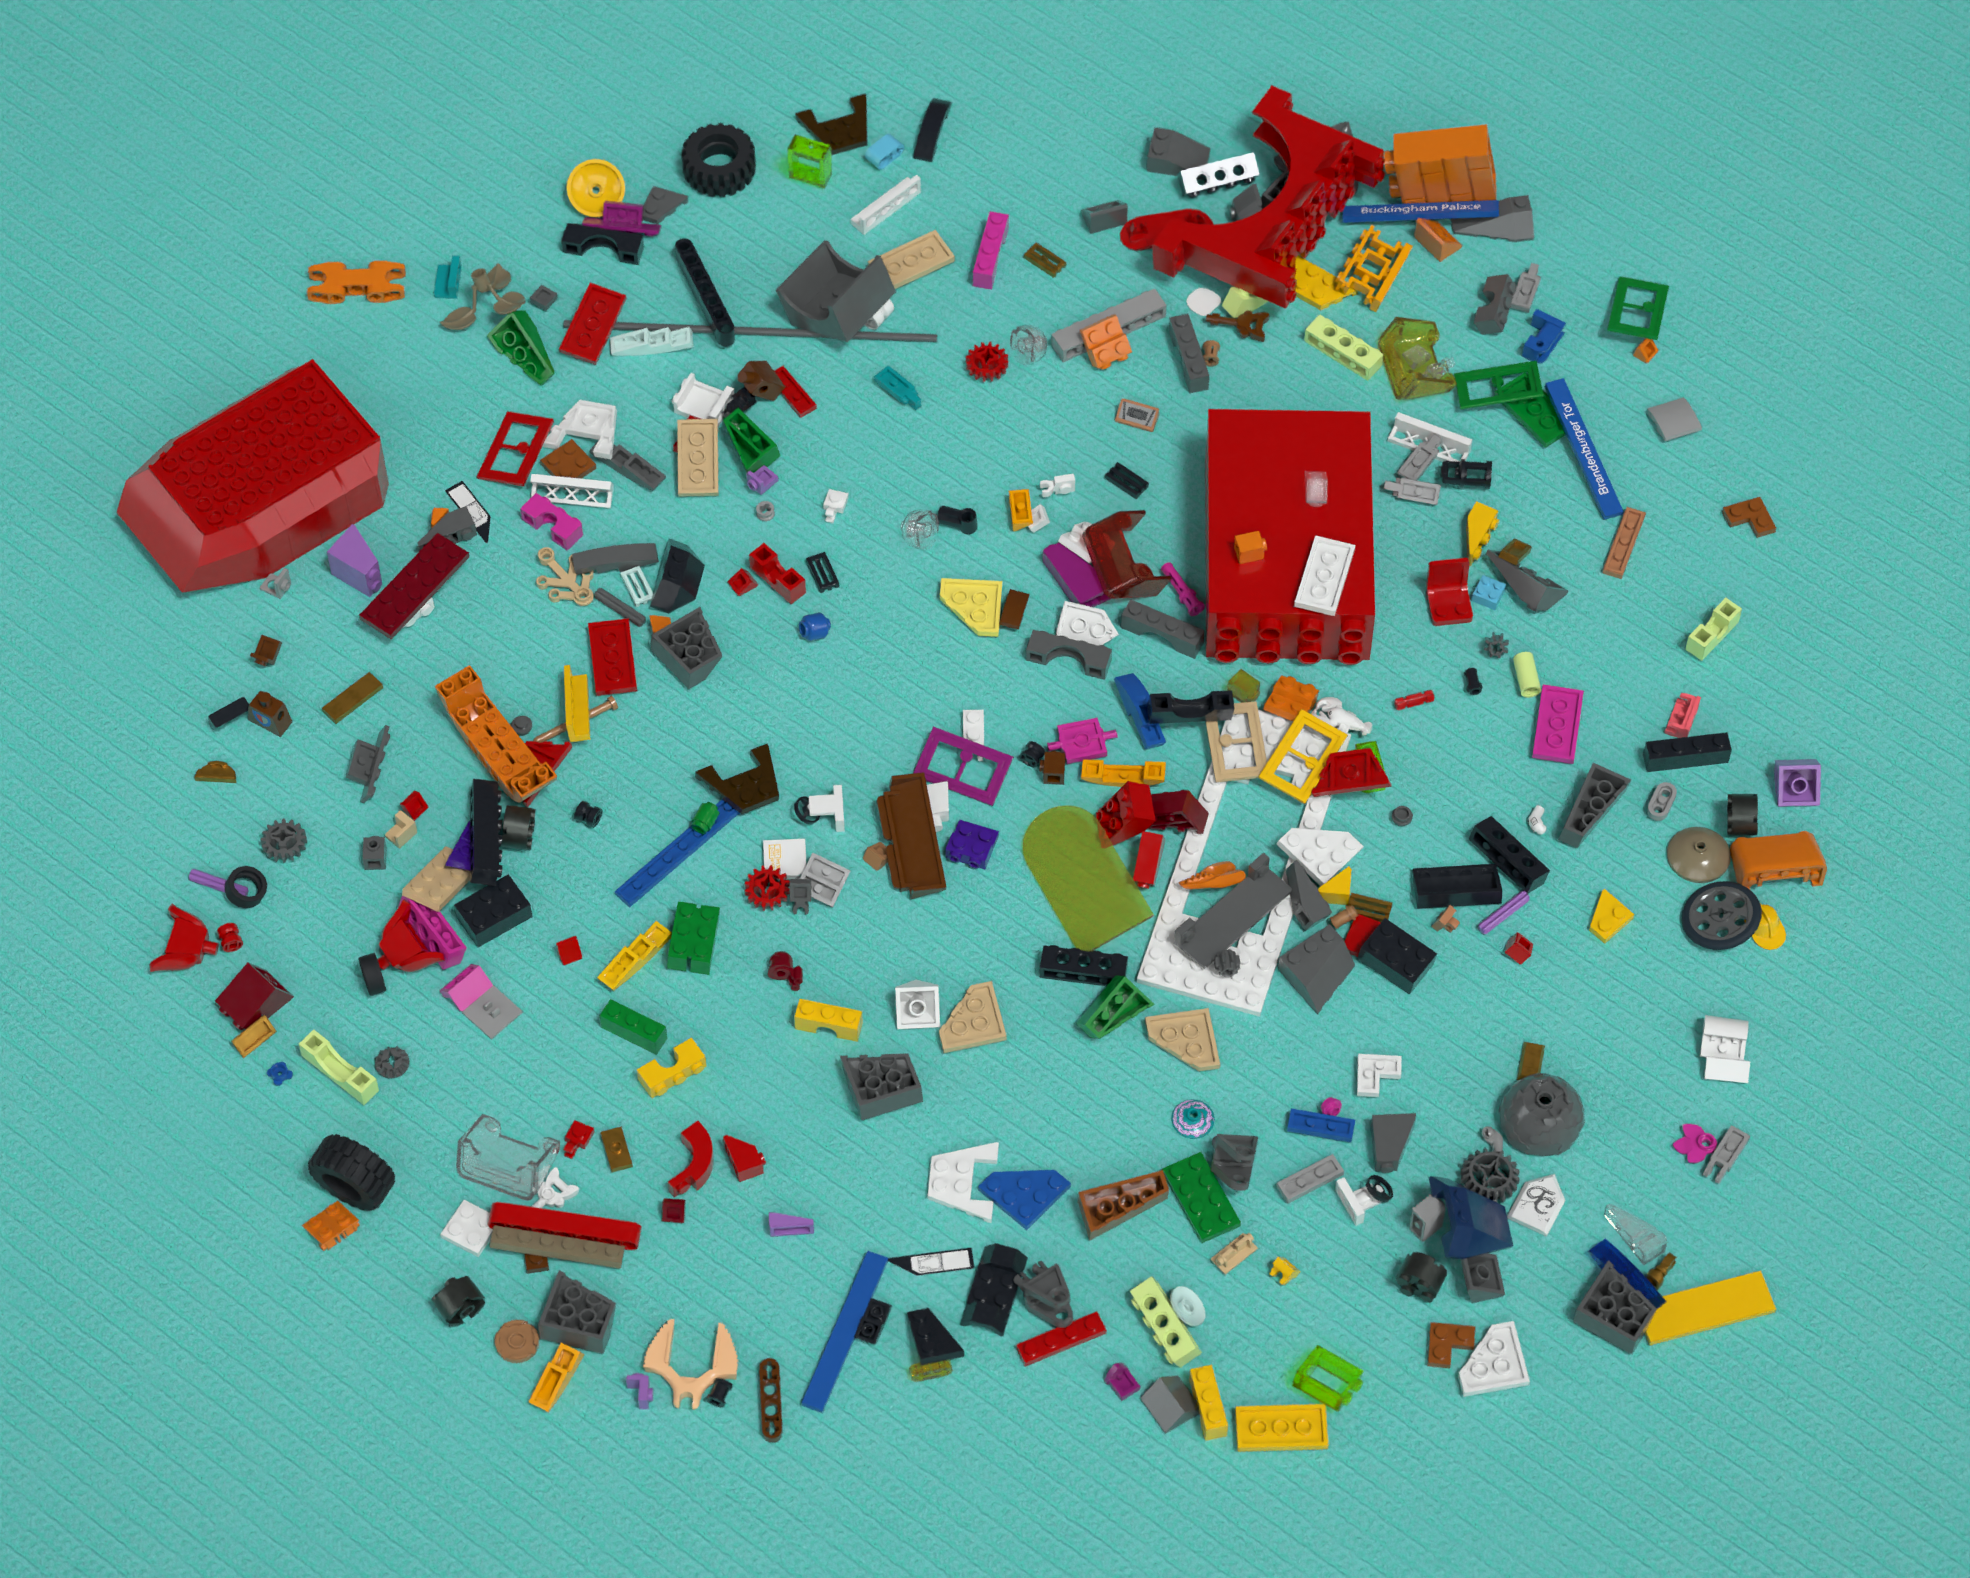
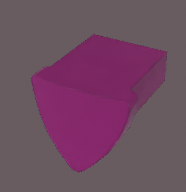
(1122, 1381)

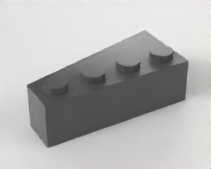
(1596, 798)

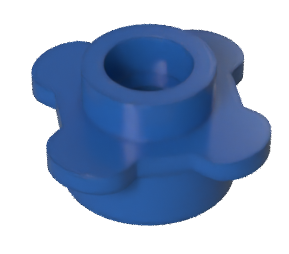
(277, 1068)

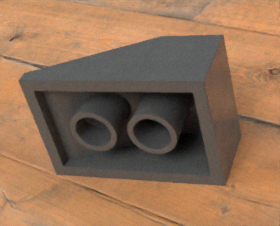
(1174, 152)

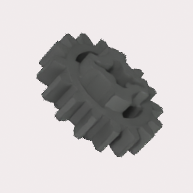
(284, 840)

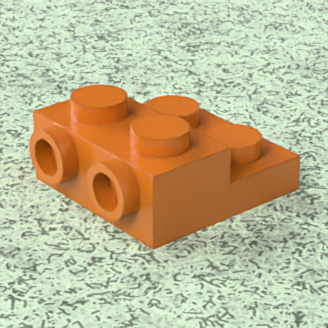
(1105, 342)
(1291, 697)

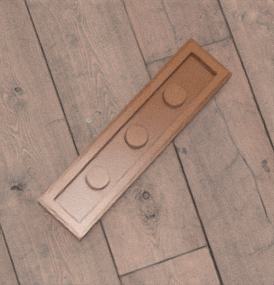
(1624, 542)

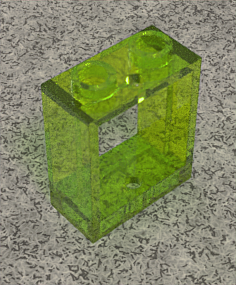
(819, 153)
(1334, 1365)

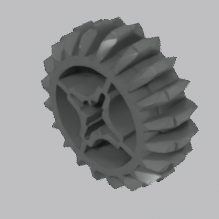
(1482, 1166)

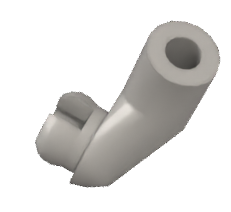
(1493, 1138)

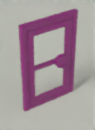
(969, 748)

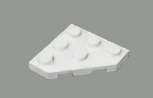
(1320, 851)
(1495, 1363)

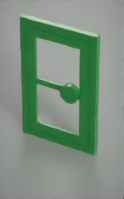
(1657, 308)
(1497, 381)

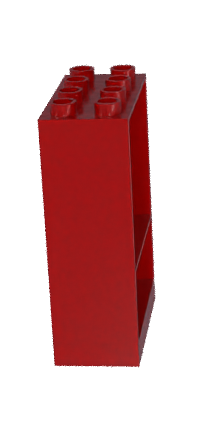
(1259, 485)

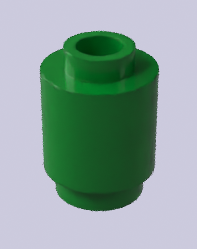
(705, 817)

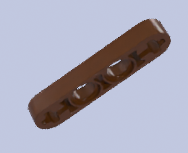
(770, 1400)

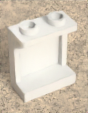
(701, 400)

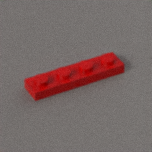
(1061, 1339)

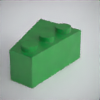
(750, 442)
(1113, 1007)

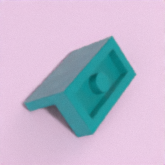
(448, 279)

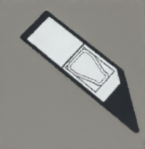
(462, 496)
(936, 1262)

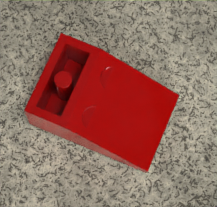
(1127, 812)

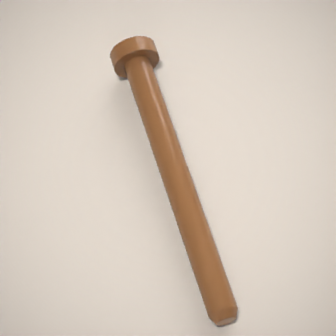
(610, 704)

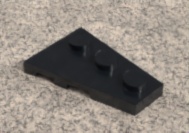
(932, 1338)

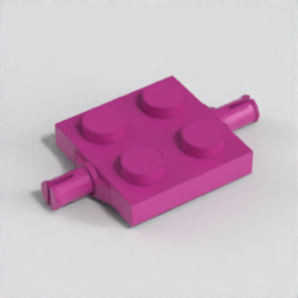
(1082, 740)

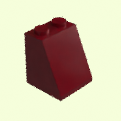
(251, 996)

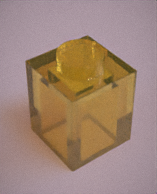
(1244, 687)

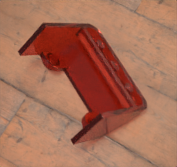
(1113, 560)

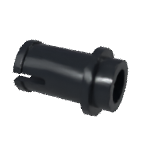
(1474, 687)

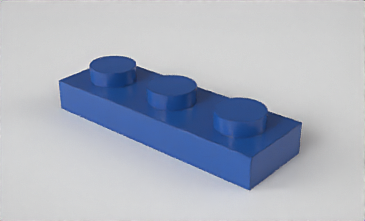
(1321, 1125)

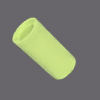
(1527, 674)

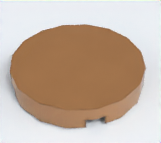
(517, 1341)

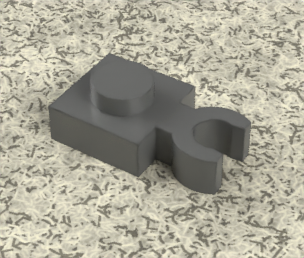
(800, 894)

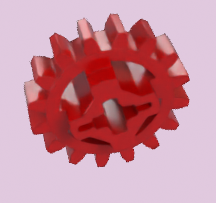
(996, 361)
(774, 893)

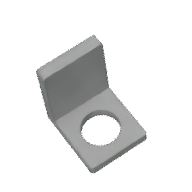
(281, 583)

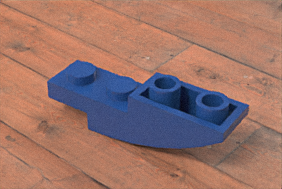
(1135, 702)

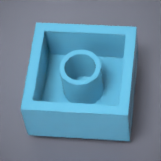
(1488, 592)

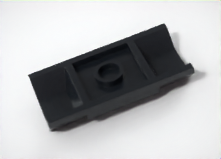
(994, 1288)

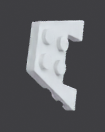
(588, 421)
(953, 1176)

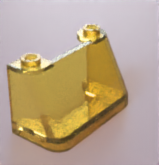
(1406, 382)

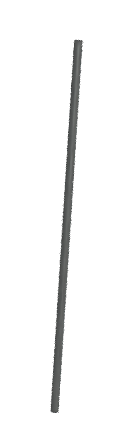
(773, 331)

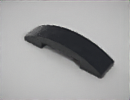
(931, 129)

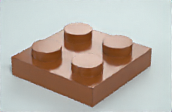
(568, 461)

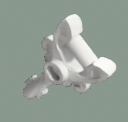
(549, 1196)

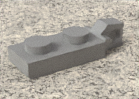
(1526, 289)
(1420, 459)
(1414, 490)

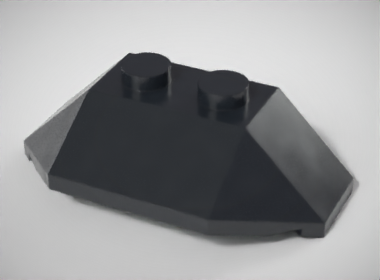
(677, 578)

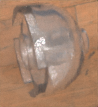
(1028, 344)
(919, 528)

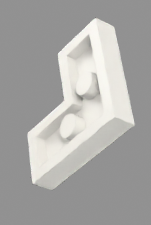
(1372, 1068)

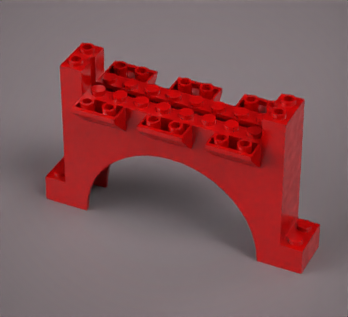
(1263, 248)

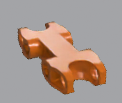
(352, 282)

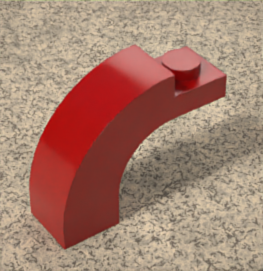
(698, 1172)

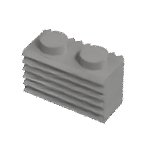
(1427, 1217)

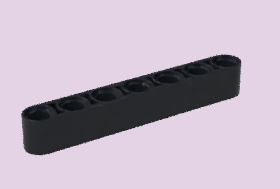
(705, 292)

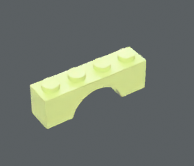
(323, 1056)

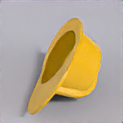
(1770, 931)

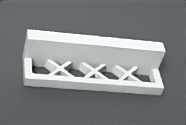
(887, 204)
(1418, 429)
(573, 483)

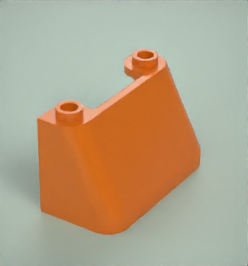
(1778, 858)

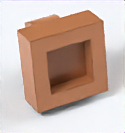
(1446, 920)

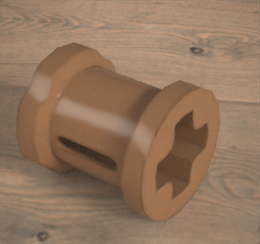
(1211, 353)

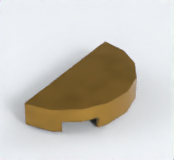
(216, 772)

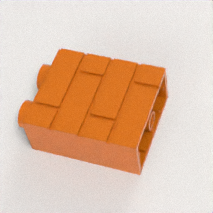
(1442, 165)

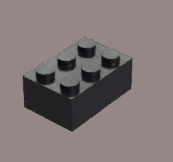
(493, 910)
(1397, 956)

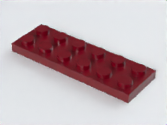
(414, 586)

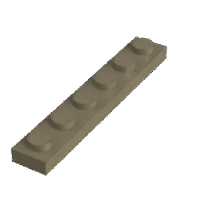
(557, 1247)

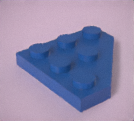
(1024, 1193)

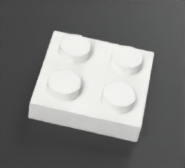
(468, 1228)

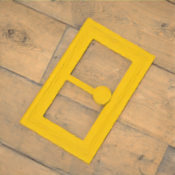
(1303, 718)

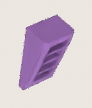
(789, 1225)

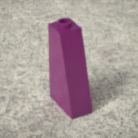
(1074, 575)

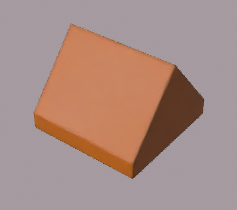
(1646, 350)

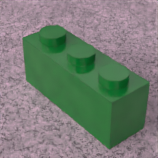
(633, 1026)

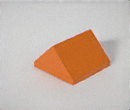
(1436, 238)

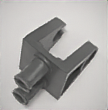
(1234, 1159)
(1046, 1294)

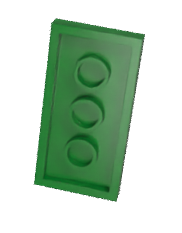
(1535, 413)
(1201, 1197)

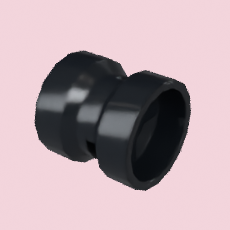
(587, 813)

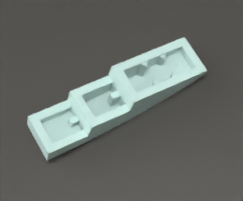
(646, 343)

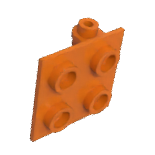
(330, 1224)

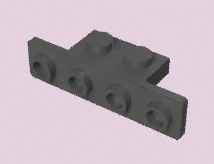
(365, 763)

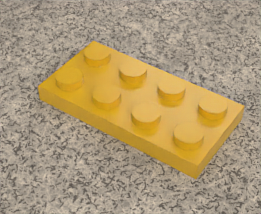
(1281, 1427)

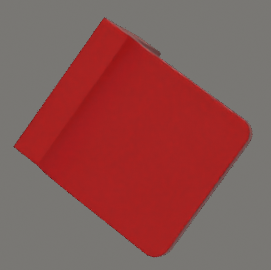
(1448, 592)

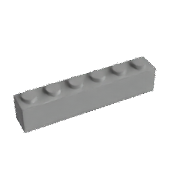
(1131, 315)

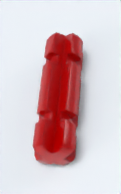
(1414, 699)

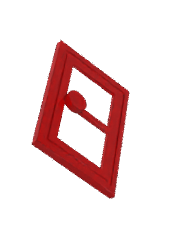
(544, 425)

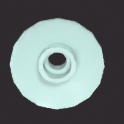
(1187, 1306)

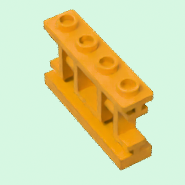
(1386, 275)

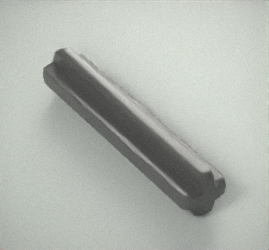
(620, 607)

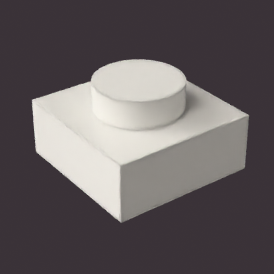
(1039, 517)

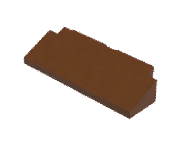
(910, 827)

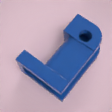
(1546, 338)

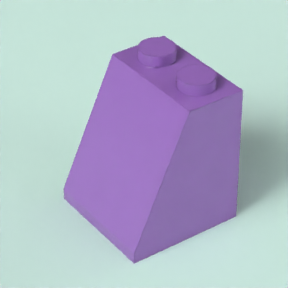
(354, 562)

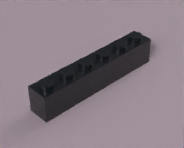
(485, 832)

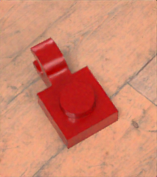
(577, 1136)

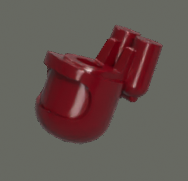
(782, 968)

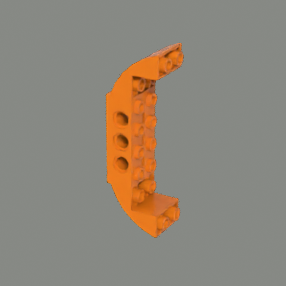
(492, 737)

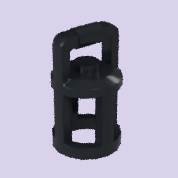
(1461, 473)

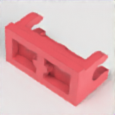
(1683, 715)

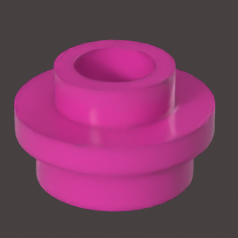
(1331, 1106)

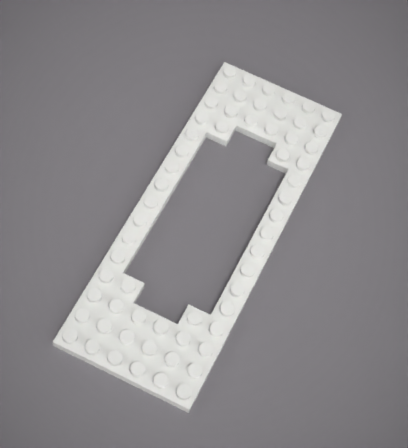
(1168, 965)

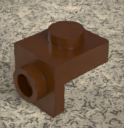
(266, 650)

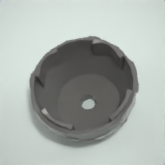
(1538, 1126)

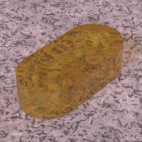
(930, 1371)

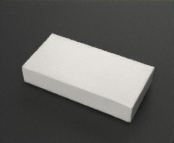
(1727, 1069)

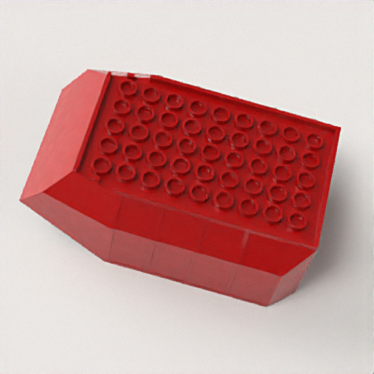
(257, 483)

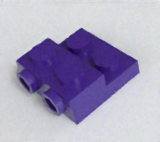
(971, 844)

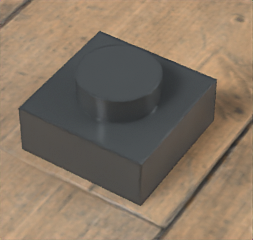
(543, 297)

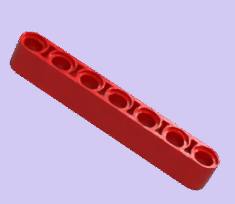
(565, 1224)

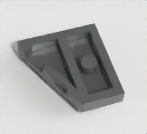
(661, 204)

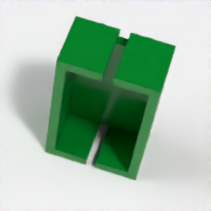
(693, 937)

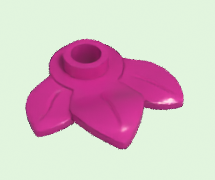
(1692, 1143)

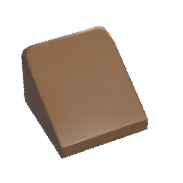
(876, 856)

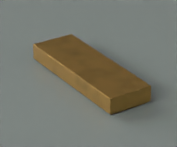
(352, 697)

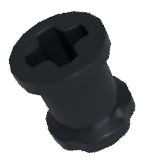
(719, 1392)

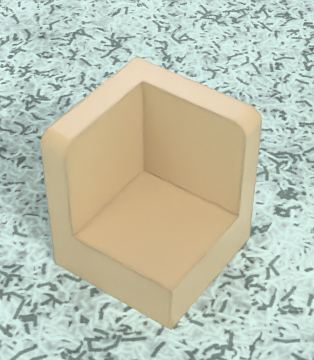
(402, 831)

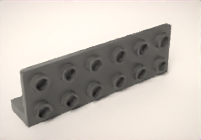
(1232, 914)

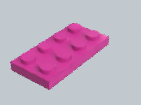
(1558, 724)

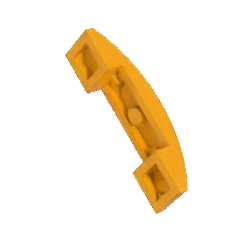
(1117, 775)

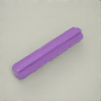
(214, 881)
(1503, 912)

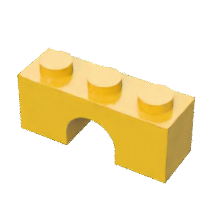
(844, 1021)
(659, 1079)
(1209, 1401)

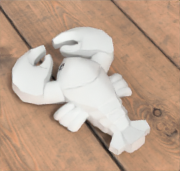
(1340, 718)

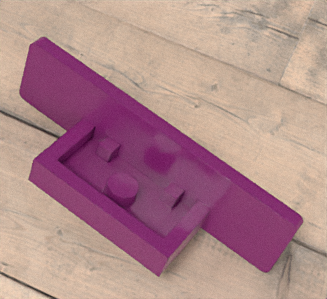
(623, 217)

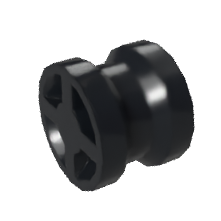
(1032, 754)

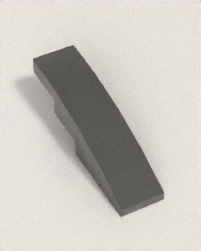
(633, 467)
(613, 557)

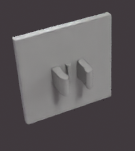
(492, 1012)

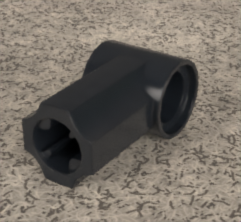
(964, 519)

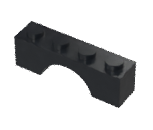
(581, 238)
(1212, 707)

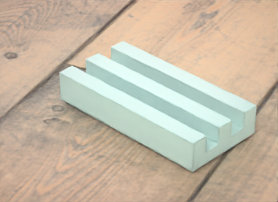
(643, 599)

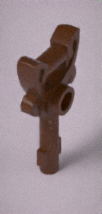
(1243, 323)

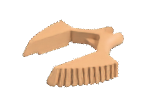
(658, 1362)

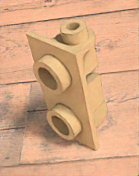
(1234, 1253)

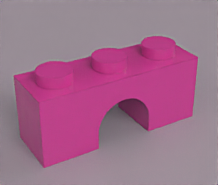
(540, 510)

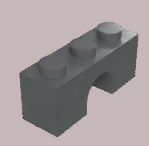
(1499, 292)

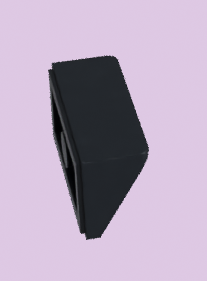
(228, 712)

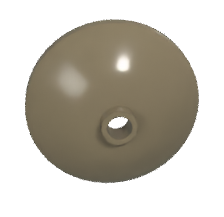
(1695, 863)

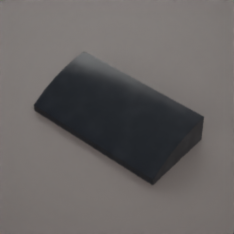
(1457, 886)

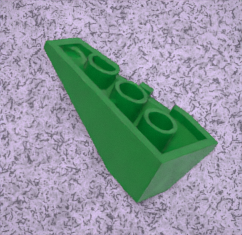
(521, 343)

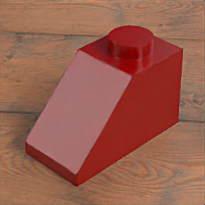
(744, 1158)

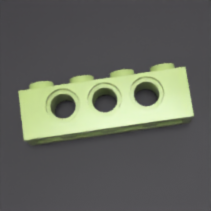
(1343, 347)
(1186, 1348)

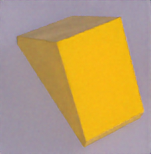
(1338, 888)

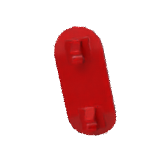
(1143, 230)

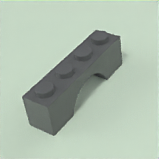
(1193, 363)
(1183, 636)
(1046, 646)

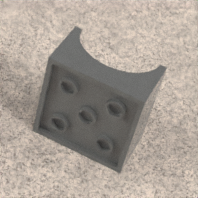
(833, 295)

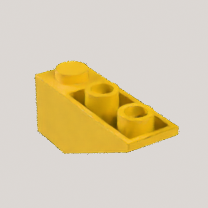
(1479, 524)

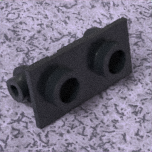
(741, 400)

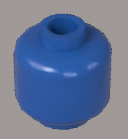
(814, 626)

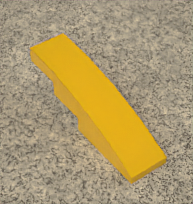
(634, 957)

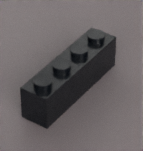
(1687, 752)

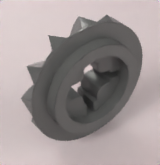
(401, 1064)

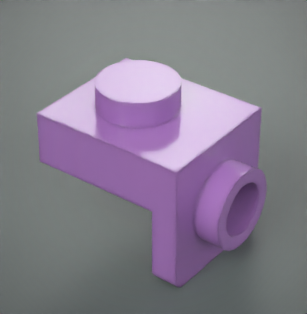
(761, 479)
(641, 1382)

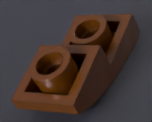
(1014, 609)

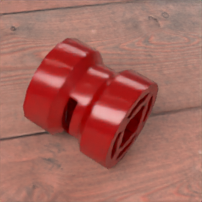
(229, 935)

